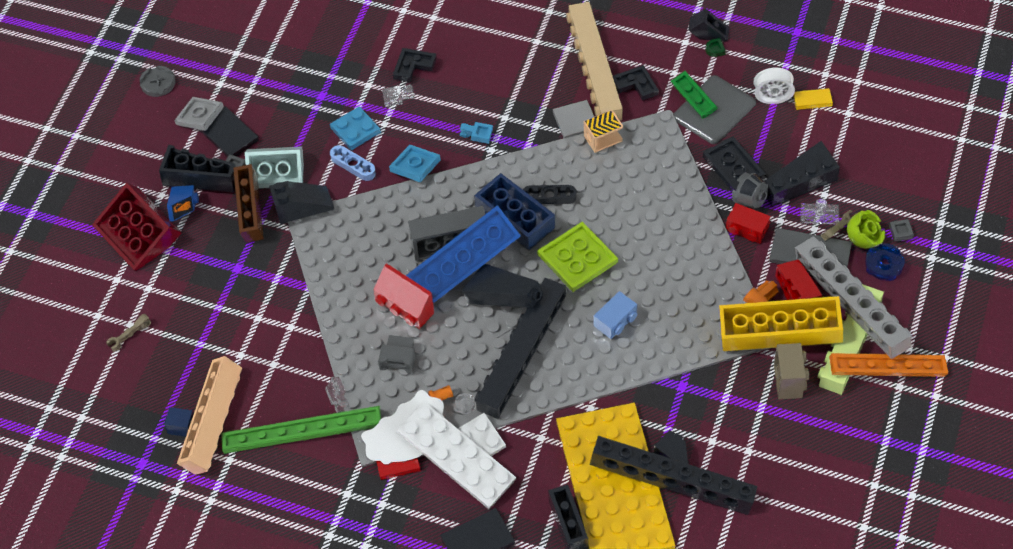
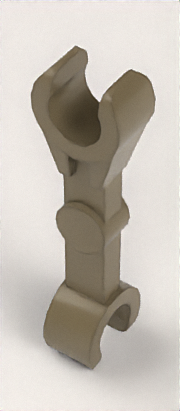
(839, 225)
(141, 323)

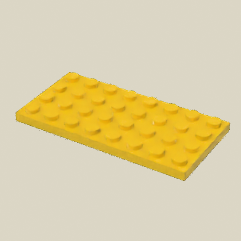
(613, 507)

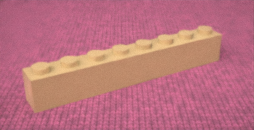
(594, 59)

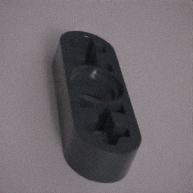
(563, 189)

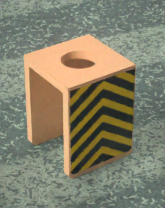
(603, 131)

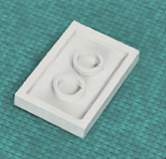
(483, 434)

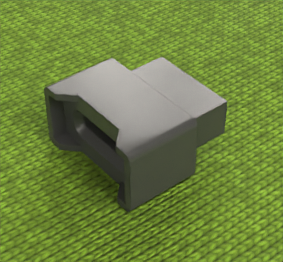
(397, 354)

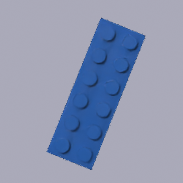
(465, 253)

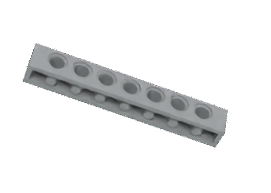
(854, 297)

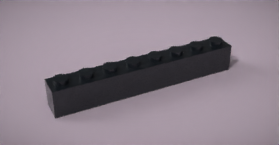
(519, 350)

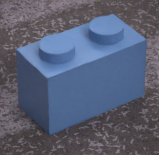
(615, 315)

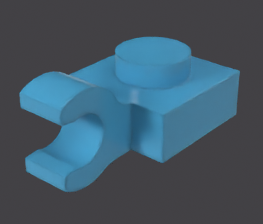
(479, 132)

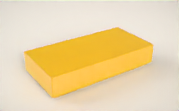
(812, 99)

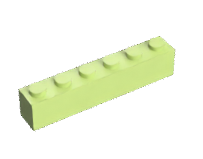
(852, 343)

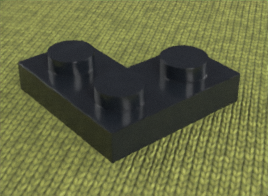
(411, 60)
(638, 79)

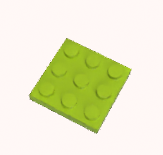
(577, 256)

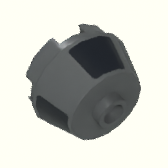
(750, 191)

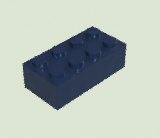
(522, 210)

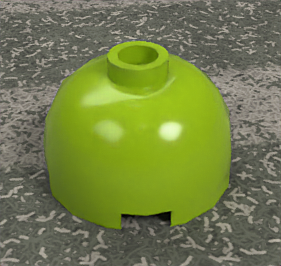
(865, 230)

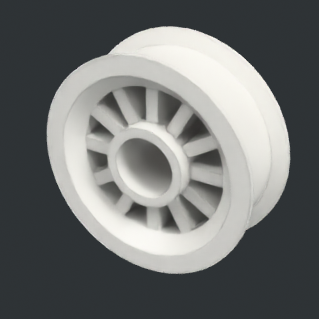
(774, 85)

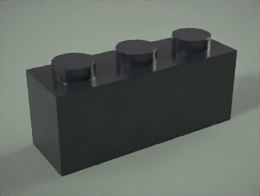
(567, 518)

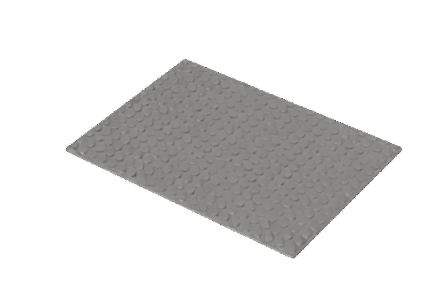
(634, 196)

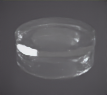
(464, 403)

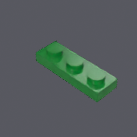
(693, 94)

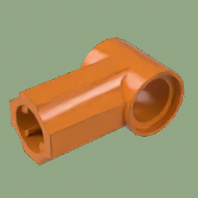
(763, 293)

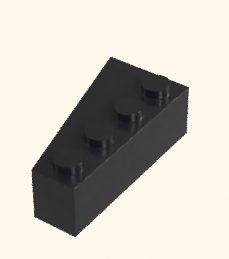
(188, 169)
(802, 175)

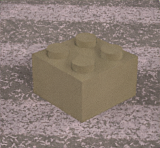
(790, 371)

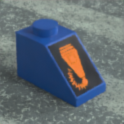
(181, 201)

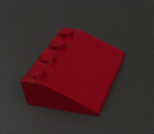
(136, 227)

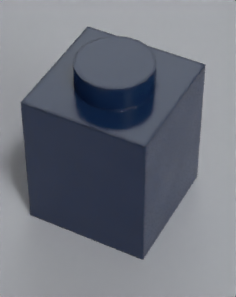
(178, 421)

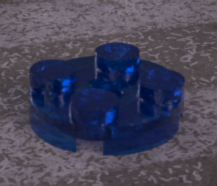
(884, 271)

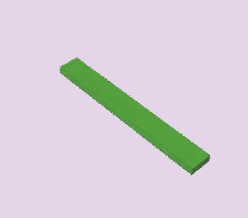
(300, 429)

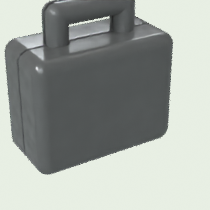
(731, 108)

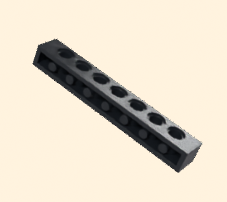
(673, 475)

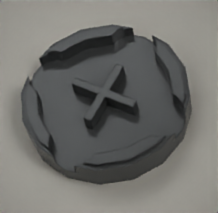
(157, 81)

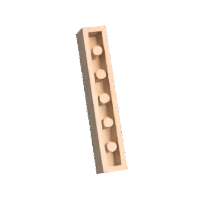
(209, 415)

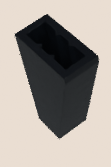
(501, 288)

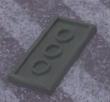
(786, 240)

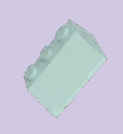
(276, 164)

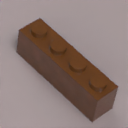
(248, 203)

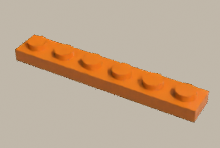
(885, 366)

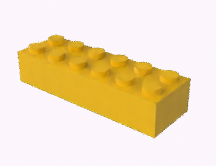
(781, 322)

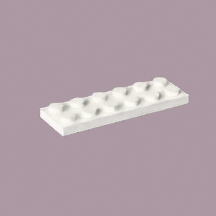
(456, 455)

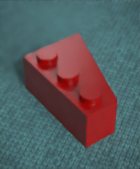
(796, 281)

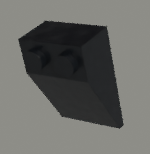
(299, 200)

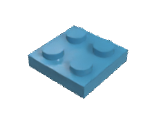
(355, 128)
(415, 163)

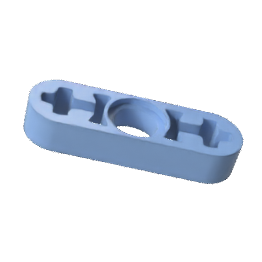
(356, 169)

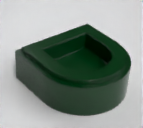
(715, 48)

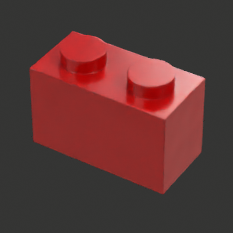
(748, 223)

